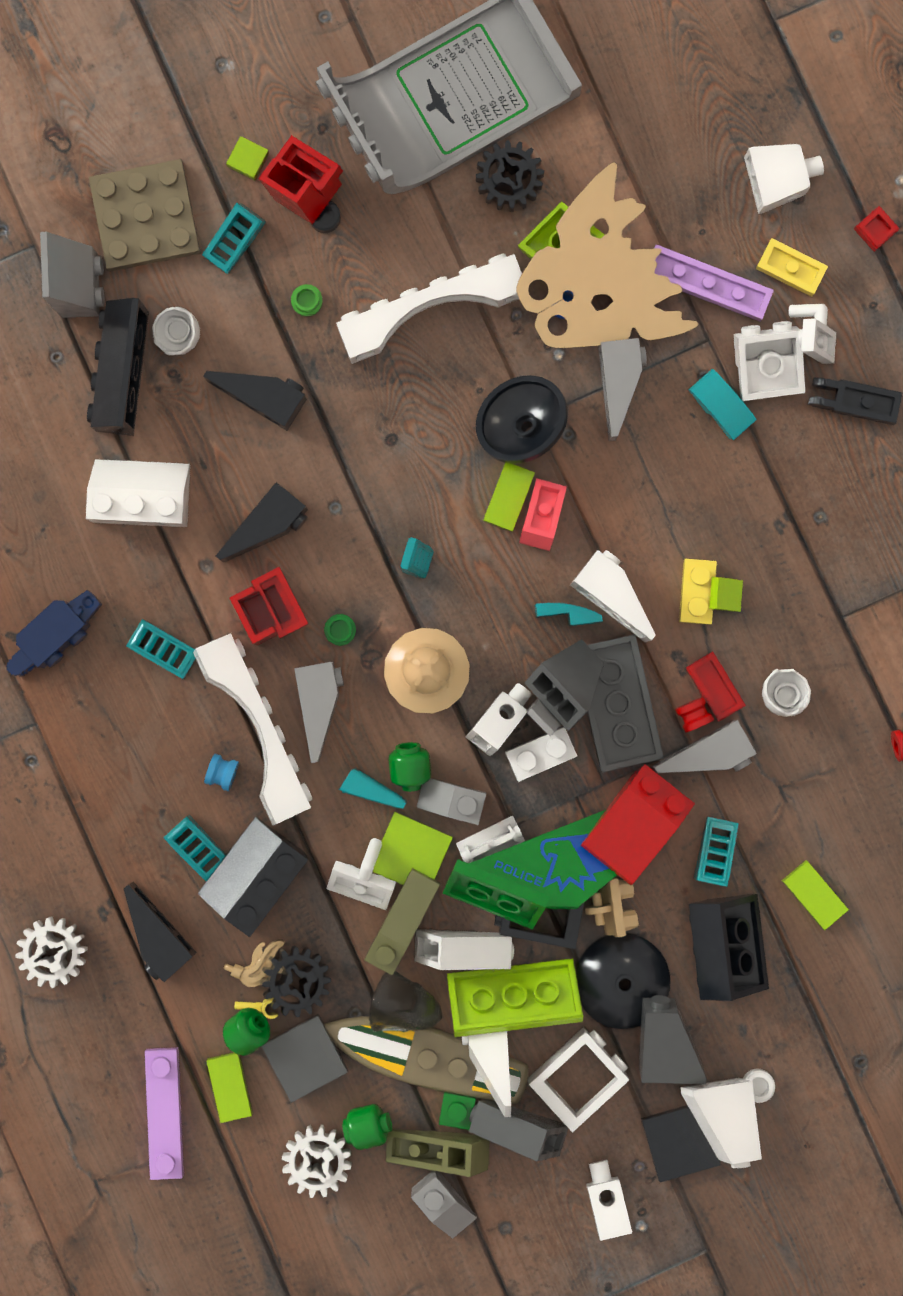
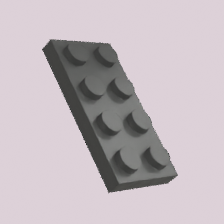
(622, 708)

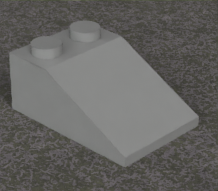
(71, 276)

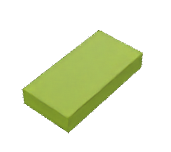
(509, 496)
(815, 895)
(229, 1087)

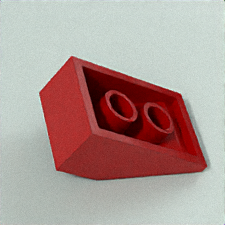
(637, 824)

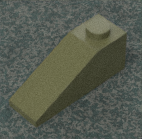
(402, 921)
(439, 1151)

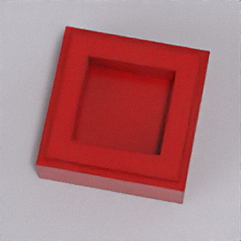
(876, 228)

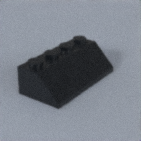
(119, 366)

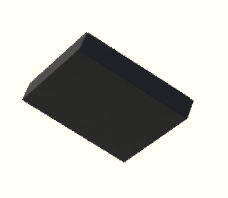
(677, 1144)

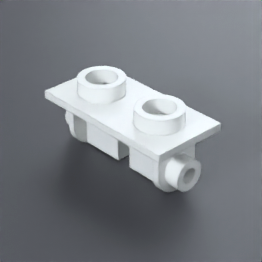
(490, 840)

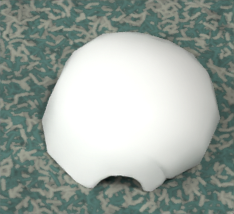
(176, 331)
(786, 692)

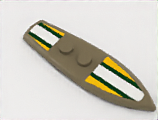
(420, 1058)

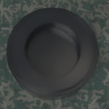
(328, 219)

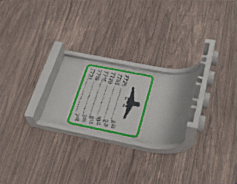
(452, 93)

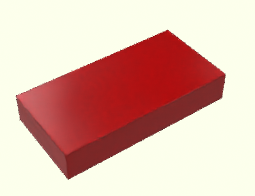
(715, 686)

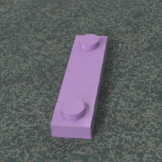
(714, 284)
(164, 1113)

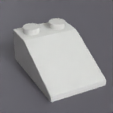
(611, 591)

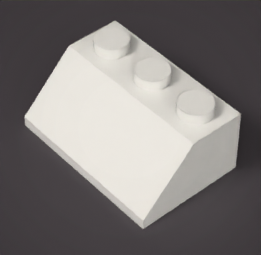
(138, 493)

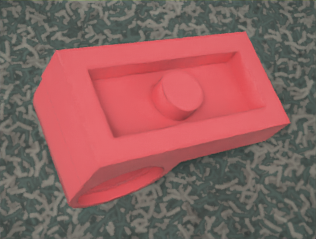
(543, 514)

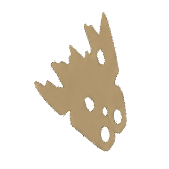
(599, 267)

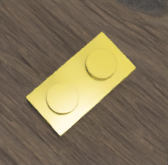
(791, 267)
(696, 591)

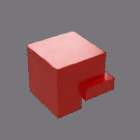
(302, 179)
(269, 608)

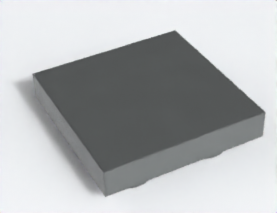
(304, 1058)

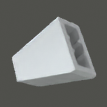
(463, 950)
(727, 1119)

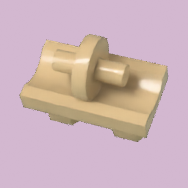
(609, 911)

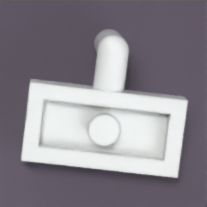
(816, 337)
(362, 883)

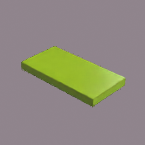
(514, 997)

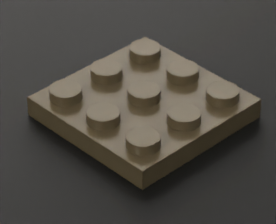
(144, 215)

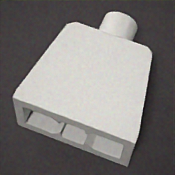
(780, 174)
(492, 728)
(609, 1216)

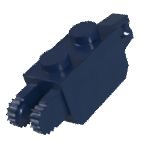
(52, 632)

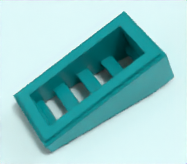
(242, 244)
(416, 558)
(140, 633)
(364, 786)
(728, 853)
(189, 857)

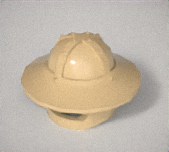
(426, 670)

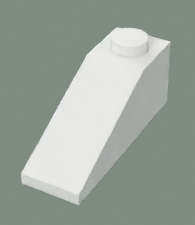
(491, 1060)

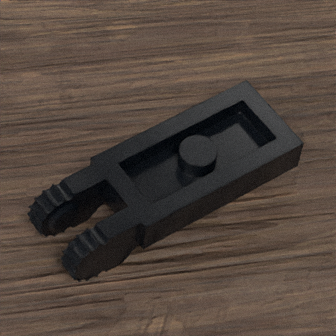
(858, 400)

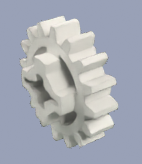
(46, 941)
(306, 1169)

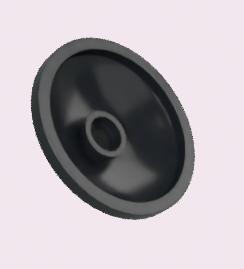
(515, 408)
(609, 962)

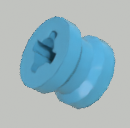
(221, 772)

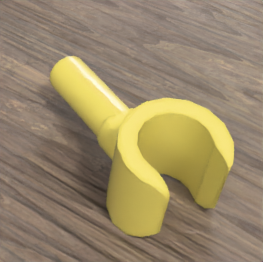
(260, 1006)

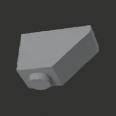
(452, 800)
(442, 1204)

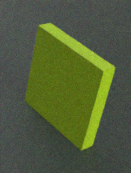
(410, 846)

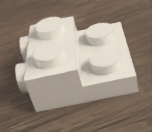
(769, 361)

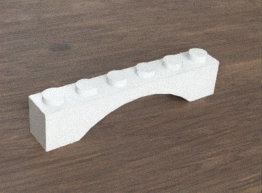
(369, 331)
(224, 668)

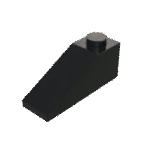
(265, 395)
(269, 520)
(157, 938)

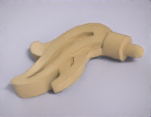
(253, 974)

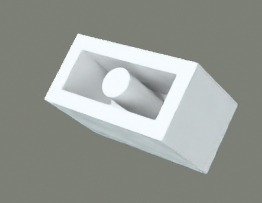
(540, 754)

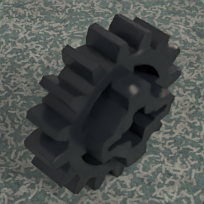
(519, 168)
(308, 976)

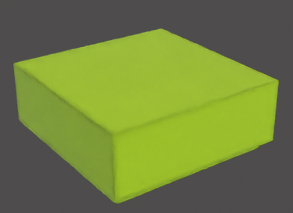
(247, 158)
(726, 594)

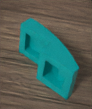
(722, 404)
(576, 614)

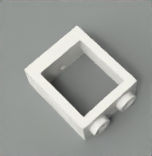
(555, 1101)

